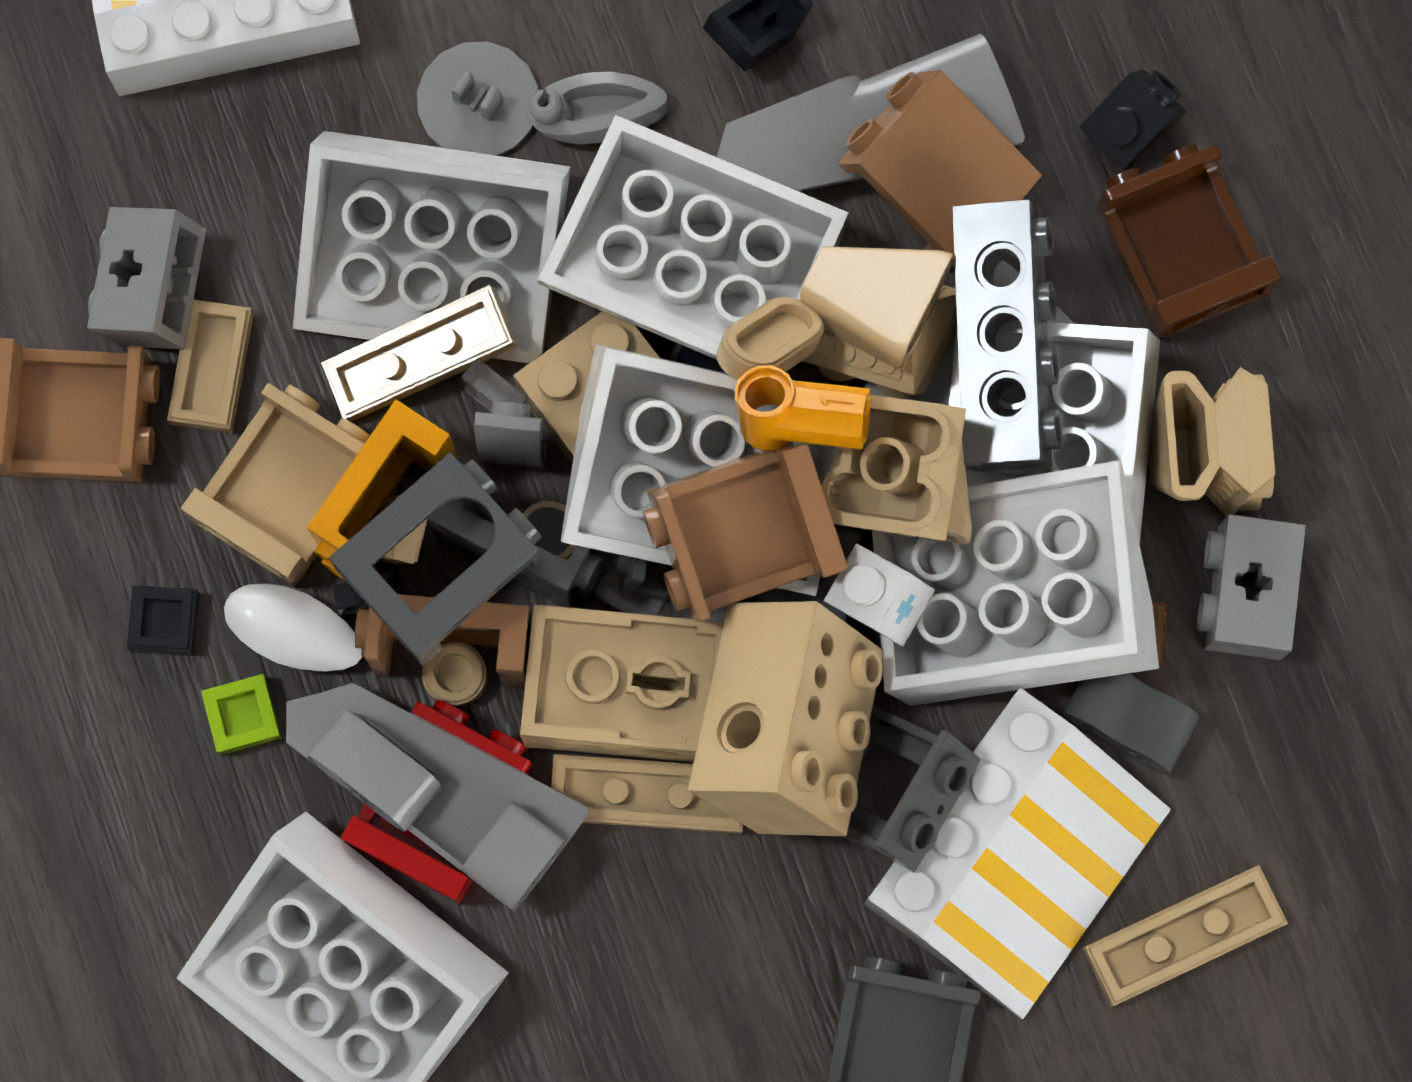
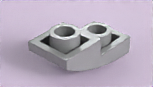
(510, 436)

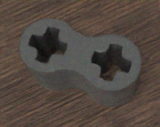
(1133, 719)

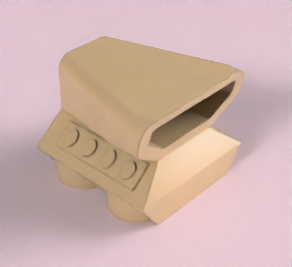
(882, 315)
(1213, 443)
(906, 475)

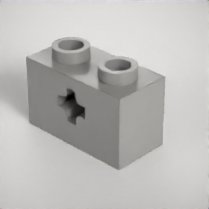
(146, 277)
(1273, 558)

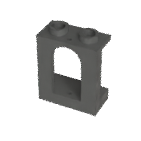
(507, 556)
(928, 800)

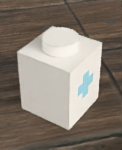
(879, 594)

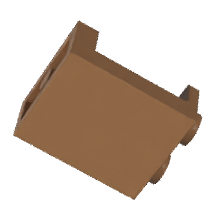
(936, 154)
(76, 413)
(743, 529)
(489, 626)

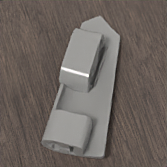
(807, 134)
(447, 793)

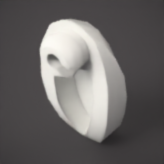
(291, 628)

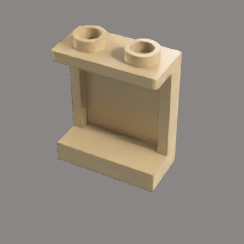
(277, 482)

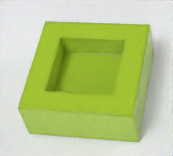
(241, 714)

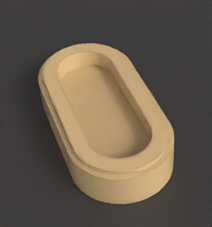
(773, 334)

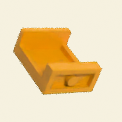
(374, 474)

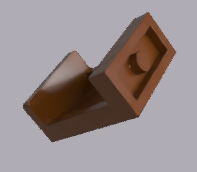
(1183, 241)

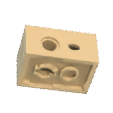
(617, 682)
(787, 719)

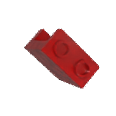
(405, 850)

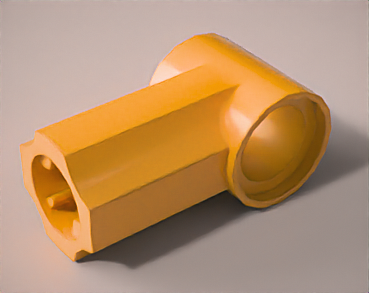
(805, 411)

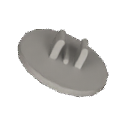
(476, 99)

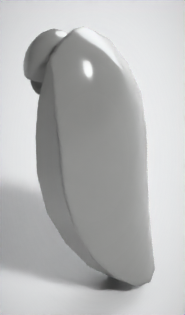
(585, 104)

